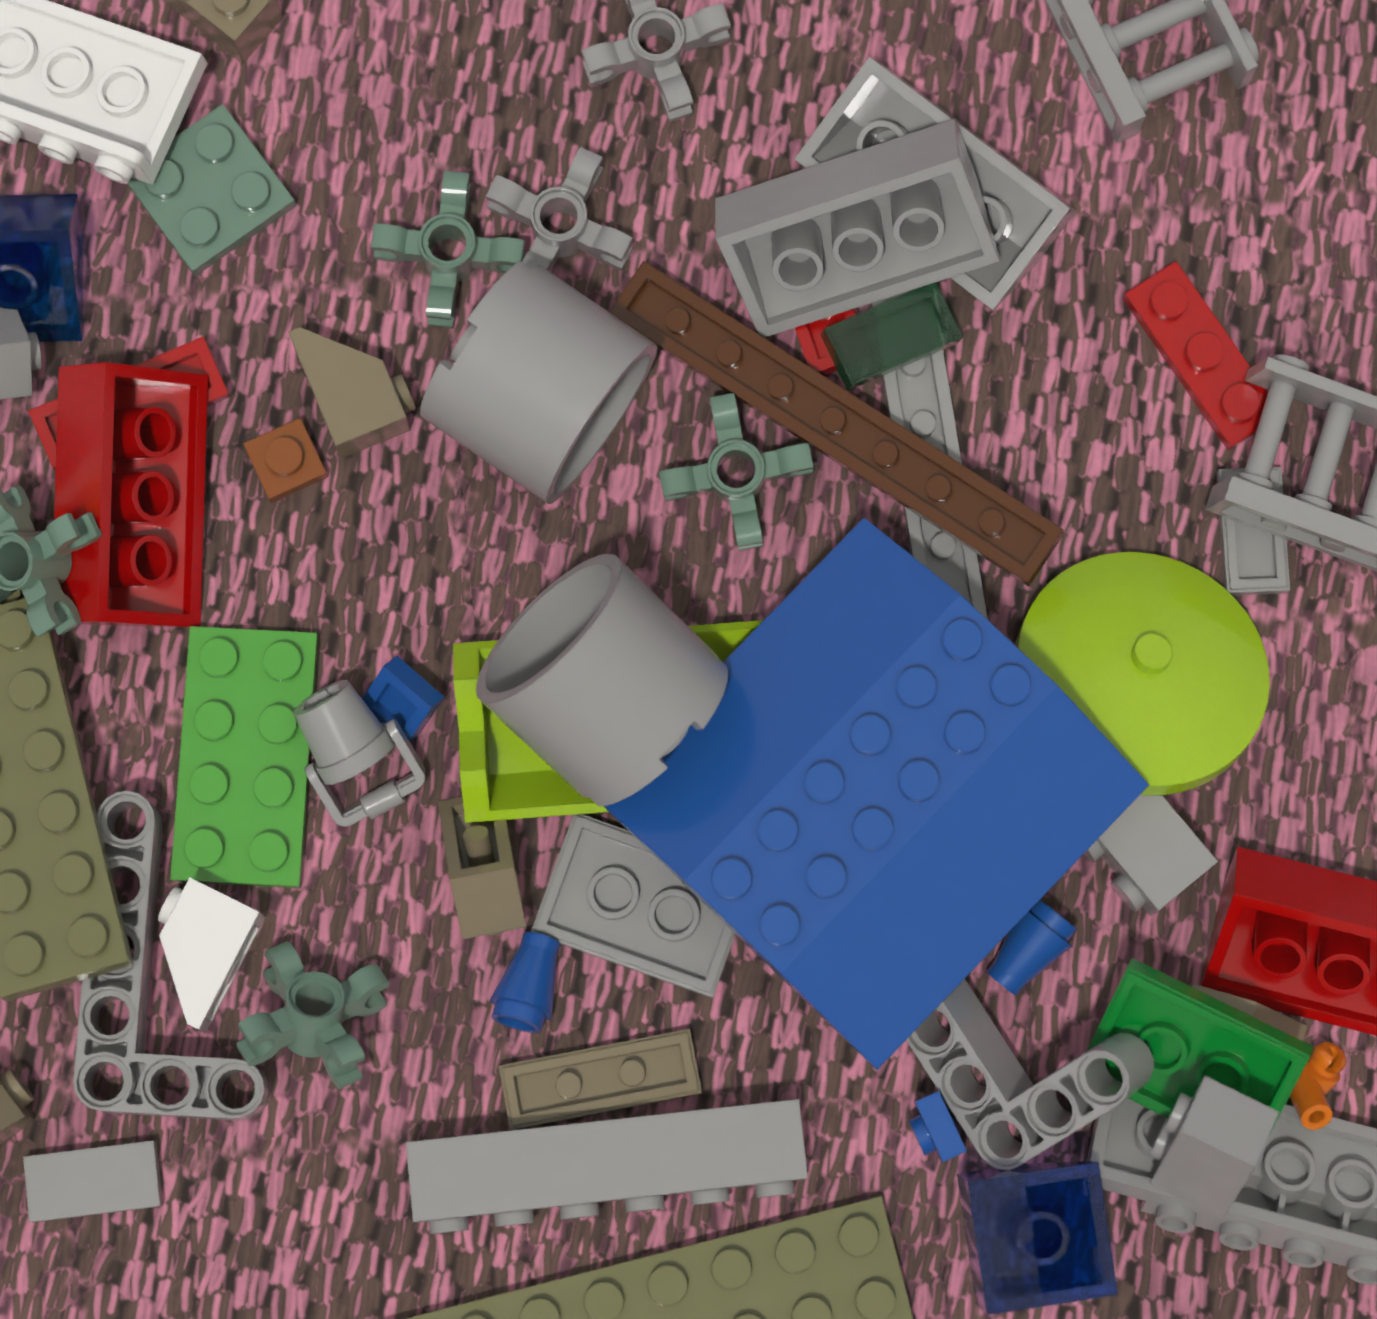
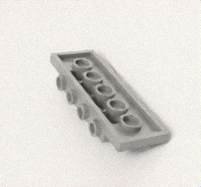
(1304, 1196)

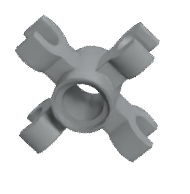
(702, 29)
(600, 241)

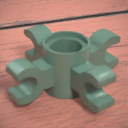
(400, 244)
(704, 478)
(41, 561)
(310, 1034)

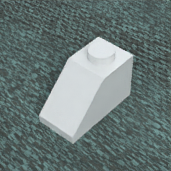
(205, 946)

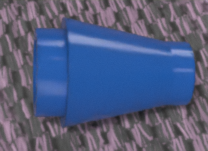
(1031, 947)
(527, 986)

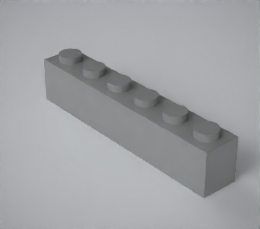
(606, 1162)

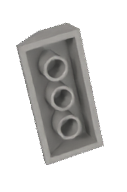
(1019, 208)
(855, 229)

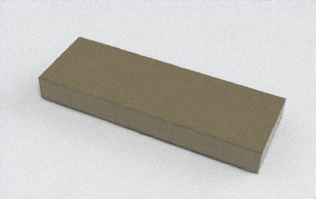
(600, 1079)

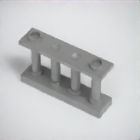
(1126, 100)
(1307, 516)

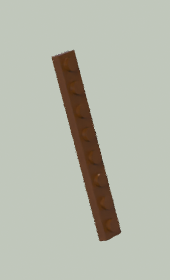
(838, 424)

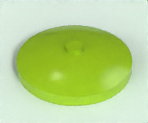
(1153, 663)

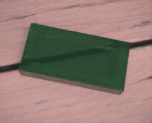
(891, 336)

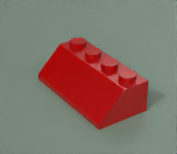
(137, 462)
(1297, 940)

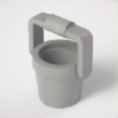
(347, 741)

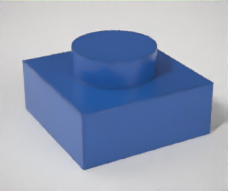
(402, 696)
(935, 1128)

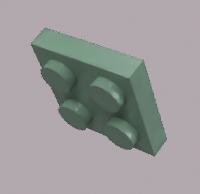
(212, 191)

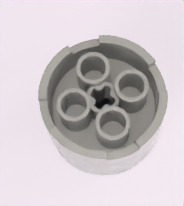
(538, 380)
(601, 679)

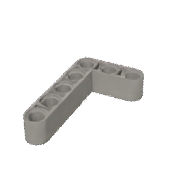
(131, 985)
(1008, 1089)

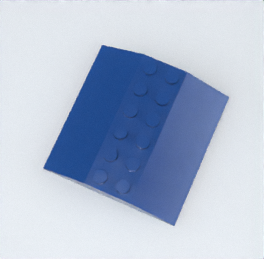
(879, 791)

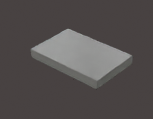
(631, 910)

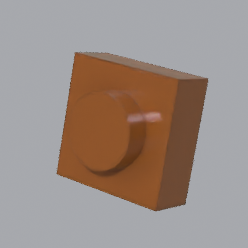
(285, 460)

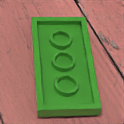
(243, 758)

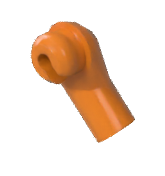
(1315, 1083)

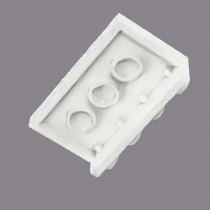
(92, 88)

